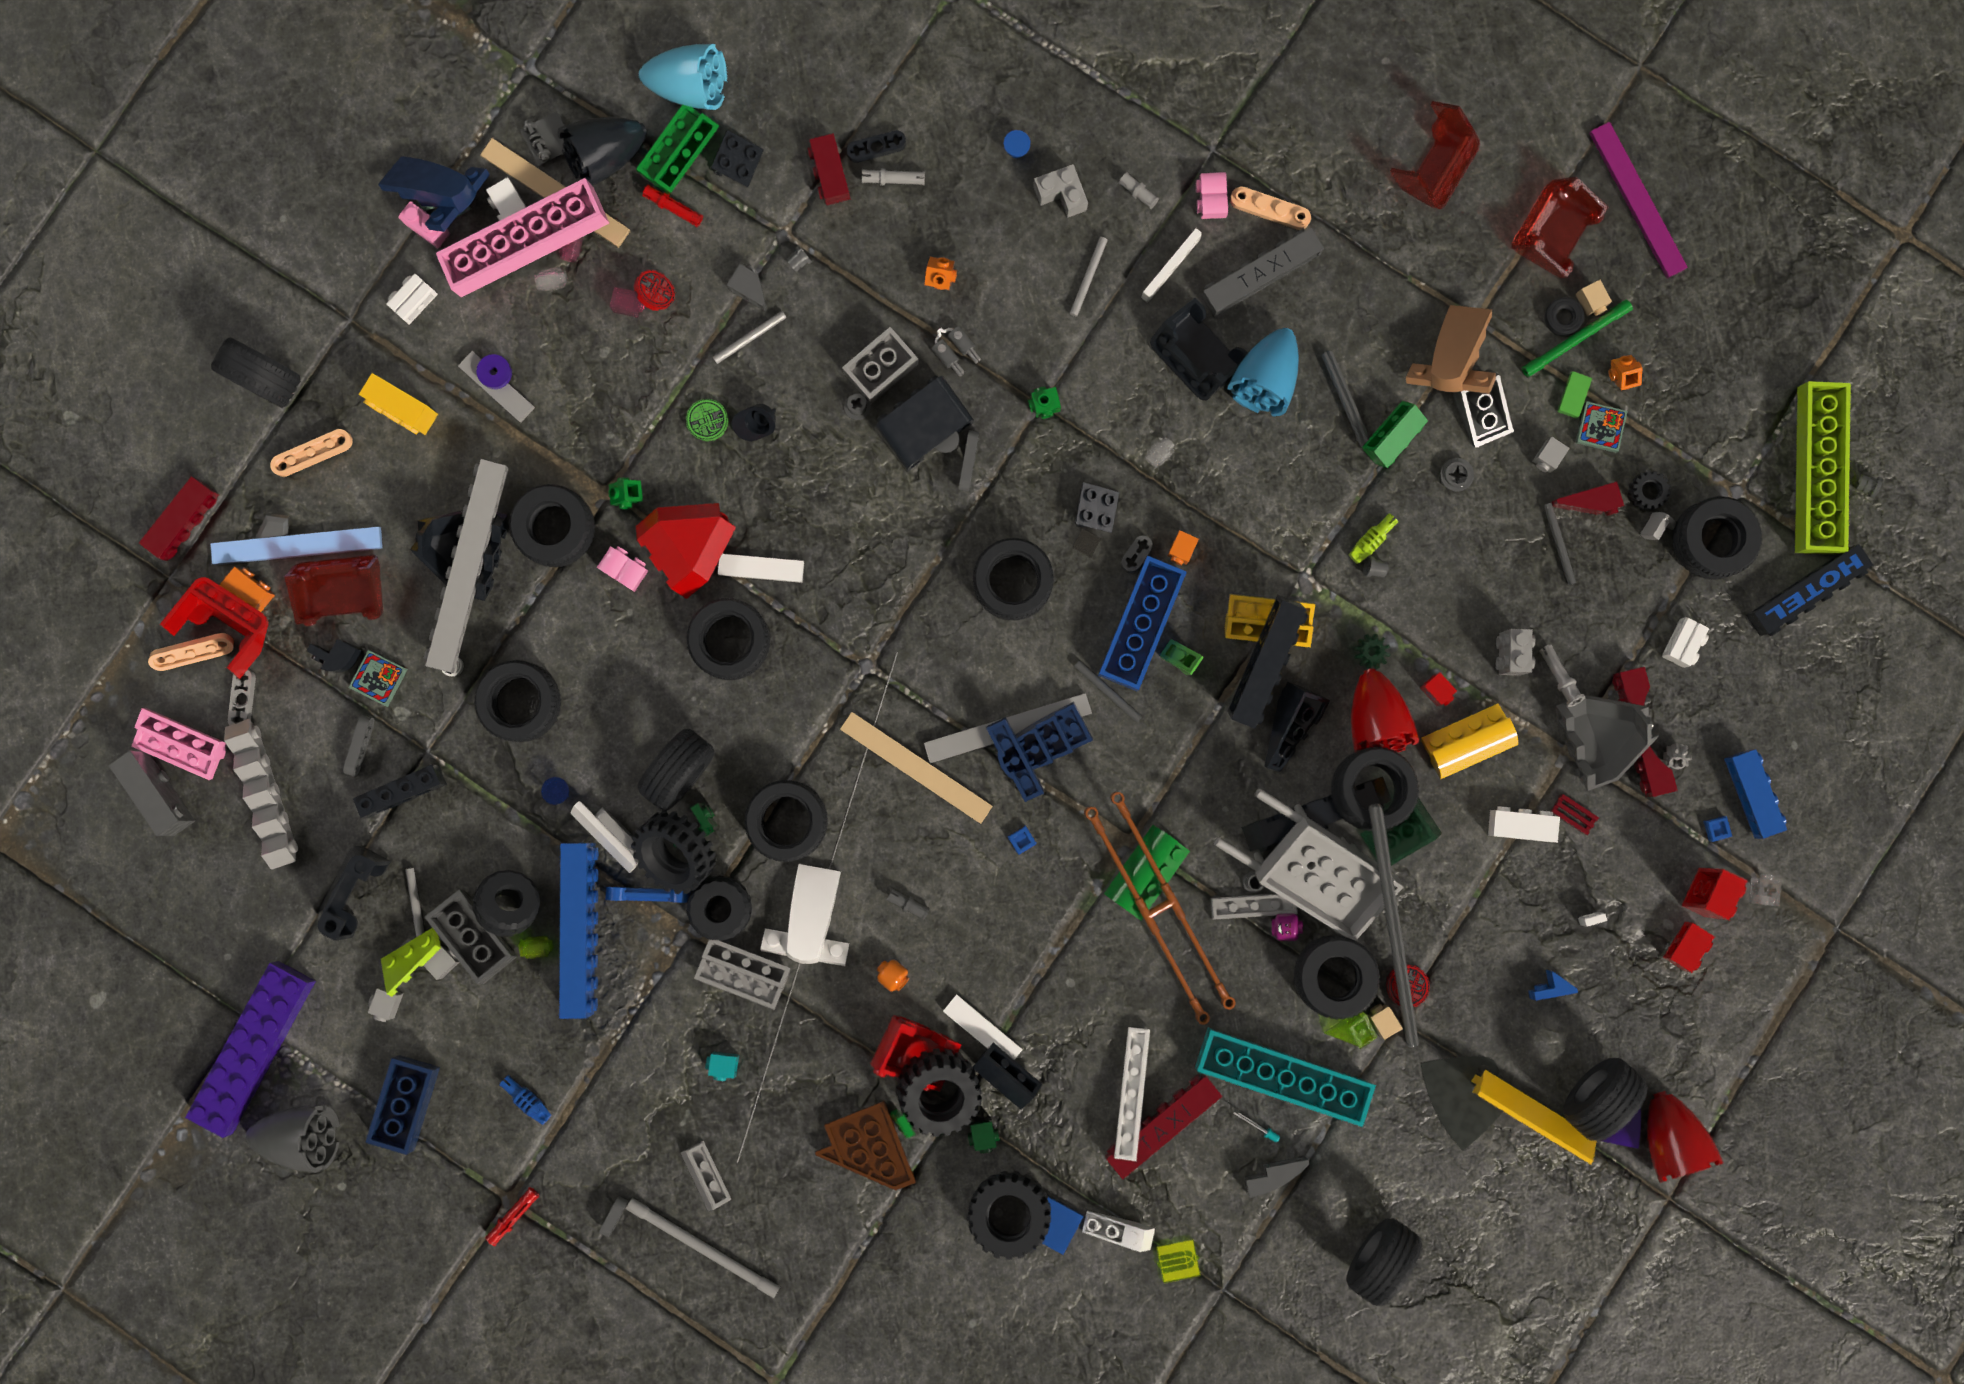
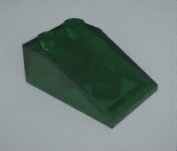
(1408, 836)

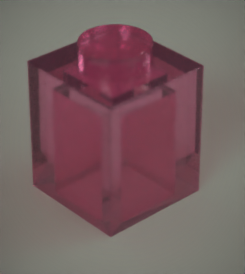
(626, 302)

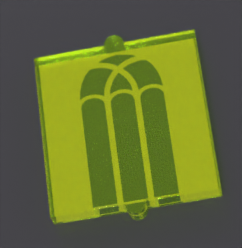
(1178, 1261)

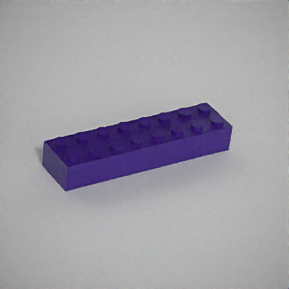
(250, 1049)

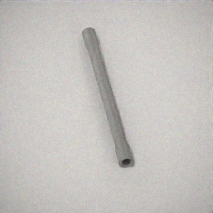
(644, 1212)

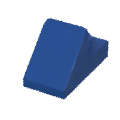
(1556, 988)

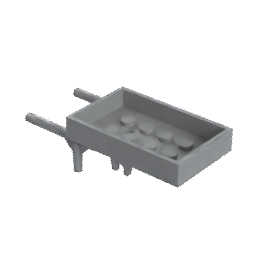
(1337, 884)

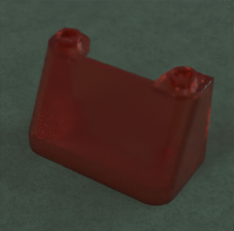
(1557, 224)
(335, 588)

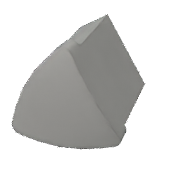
(1656, 525)

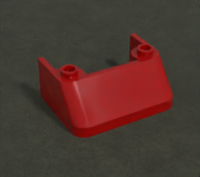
(208, 599)

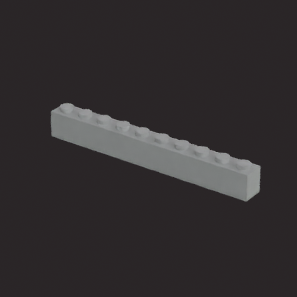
(466, 566)

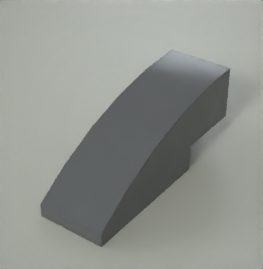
(1274, 1176)

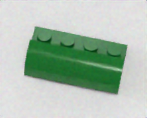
(677, 148)
(1168, 857)

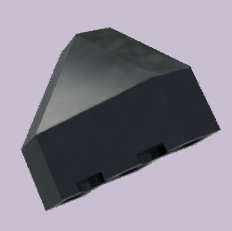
(436, 541)

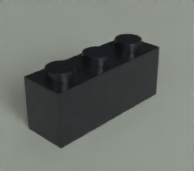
(1007, 1076)

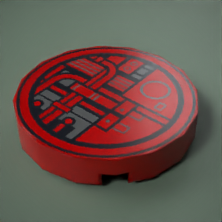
(654, 290)
(1418, 985)

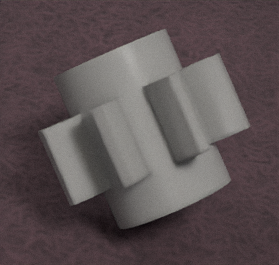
(1677, 756)

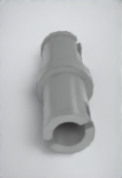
(1138, 190)

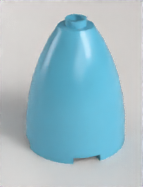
(687, 76)

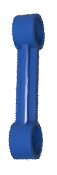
(645, 894)

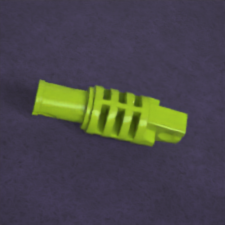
(1372, 539)

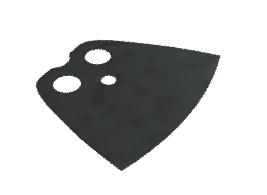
(1450, 1092)

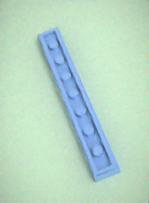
(296, 545)

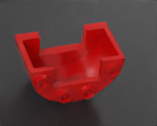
(904, 1041)

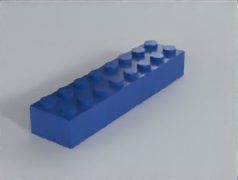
(578, 930)

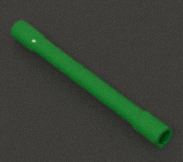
(1613, 314)

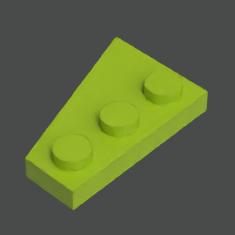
(404, 960)

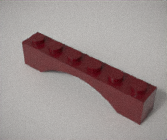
(1654, 774)

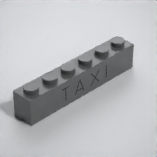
(1262, 272)

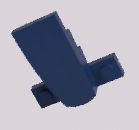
(434, 187)
(1037, 745)

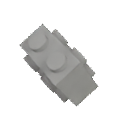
(1515, 652)

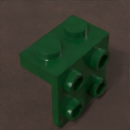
(705, 817)

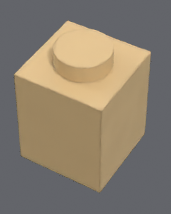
(1594, 298)
(1384, 1021)

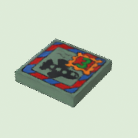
(1601, 427)
(378, 678)

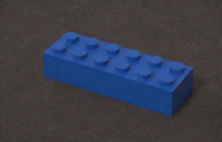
(1142, 623)

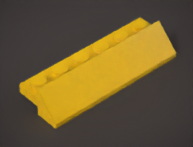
(1533, 1115)

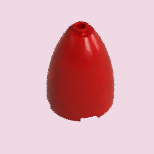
(1380, 715)
(1678, 1139)

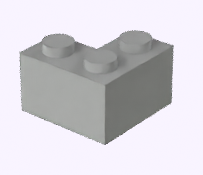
(1062, 185)

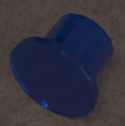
(555, 790)

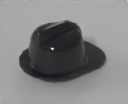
(754, 422)

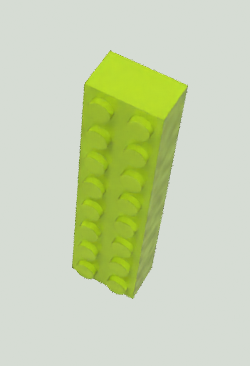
(1822, 468)

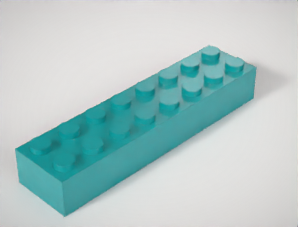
(1285, 1077)

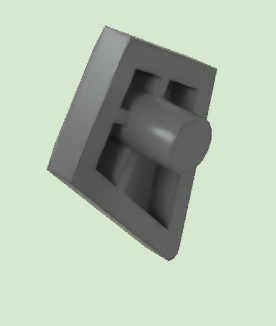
(274, 526)

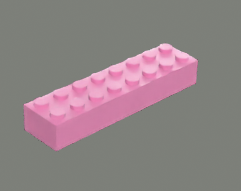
(522, 237)

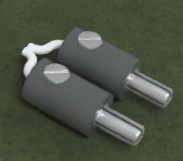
(947, 355)

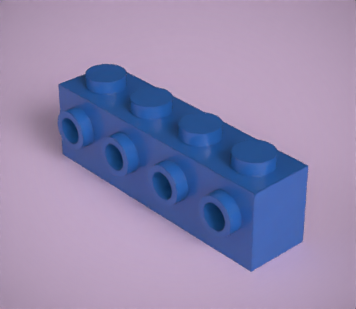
(1756, 794)

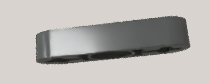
(969, 460)
(358, 745)

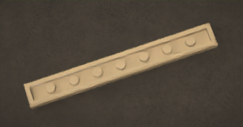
(542, 184)
(916, 767)

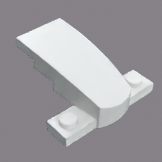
(809, 920)

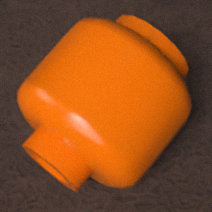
(892, 975)

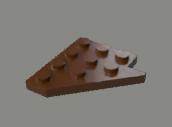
(869, 1146)

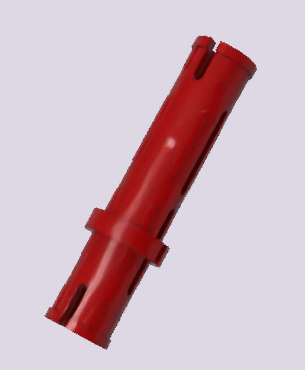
(664, 201)
(505, 1224)

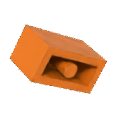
(244, 586)

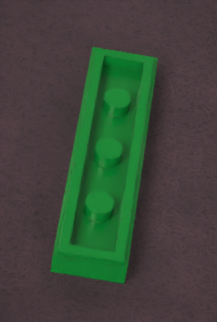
(902, 1123)

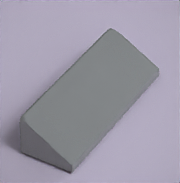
(705, 1176)

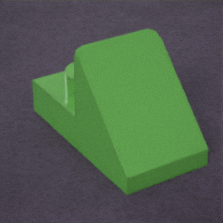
(1181, 657)

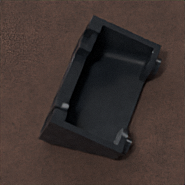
(1195, 351)

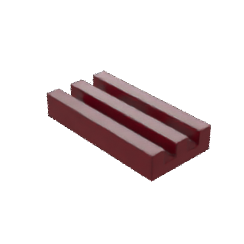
(1589, 824)

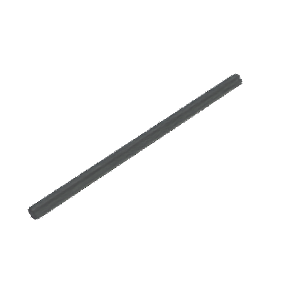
(1393, 924)

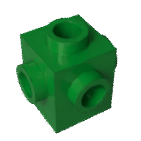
(1046, 395)
(625, 492)

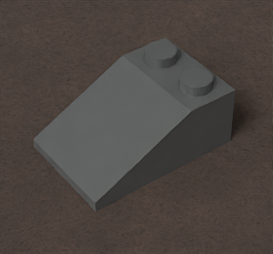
(1484, 414)

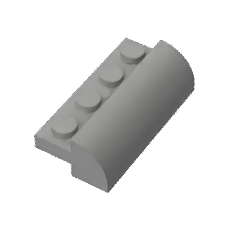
(742, 973)

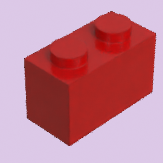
(1689, 947)

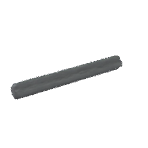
(1345, 397)

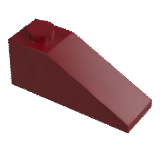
(1595, 501)

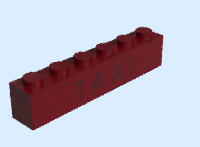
(1168, 1122)

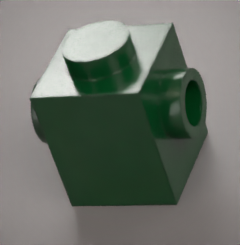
(983, 1136)

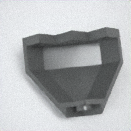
(1605, 737)

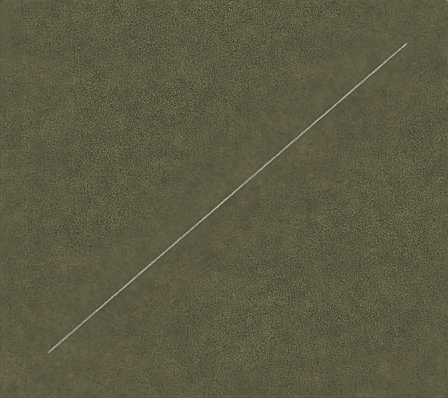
(829, 869)

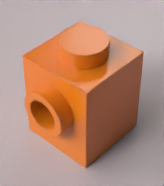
(1182, 548)

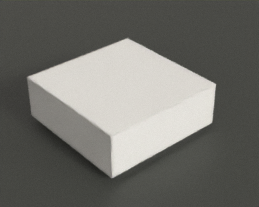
(1592, 919)

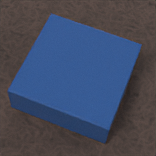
(1717, 828)
(1022, 840)

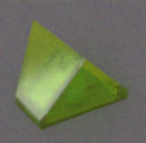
(1354, 1030)

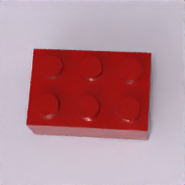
(1715, 893)

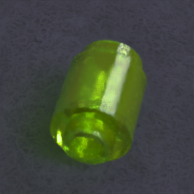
(535, 947)

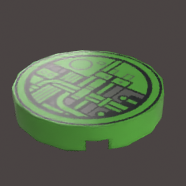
(707, 420)

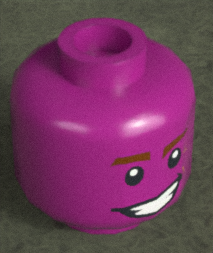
(1287, 927)

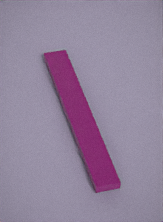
(1638, 200)

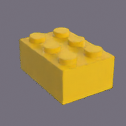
(397, 405)

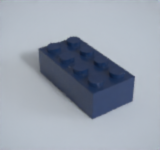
(402, 1104)

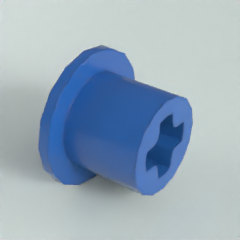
(1017, 143)

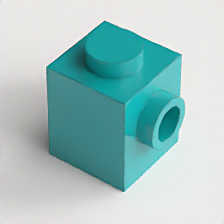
(722, 1065)

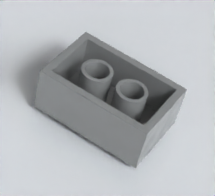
(880, 365)

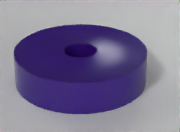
(503, 374)

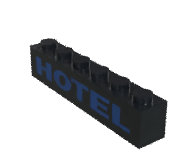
(1809, 590)

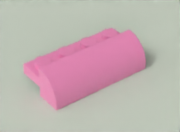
(178, 744)

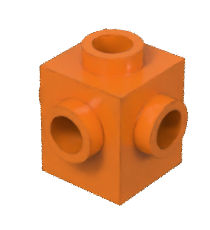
(940, 273)
(1626, 372)

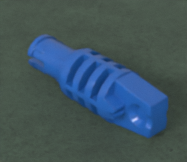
(526, 1101)

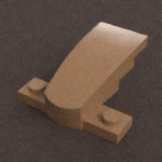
(1457, 354)

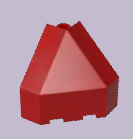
(685, 543)

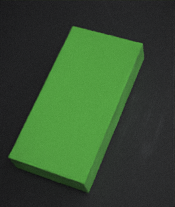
(1574, 394)

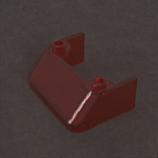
(1446, 161)

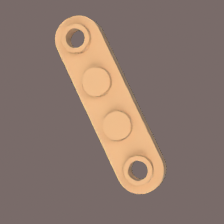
(1270, 208)
(311, 452)
(191, 651)

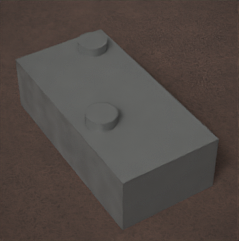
(152, 793)
(475, 948)

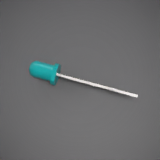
(1268, 1133)

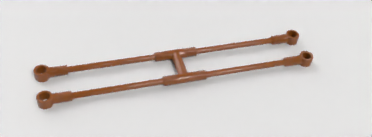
(1170, 902)

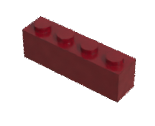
(179, 519)

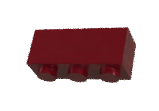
(828, 169)

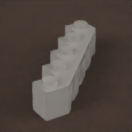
(261, 793)

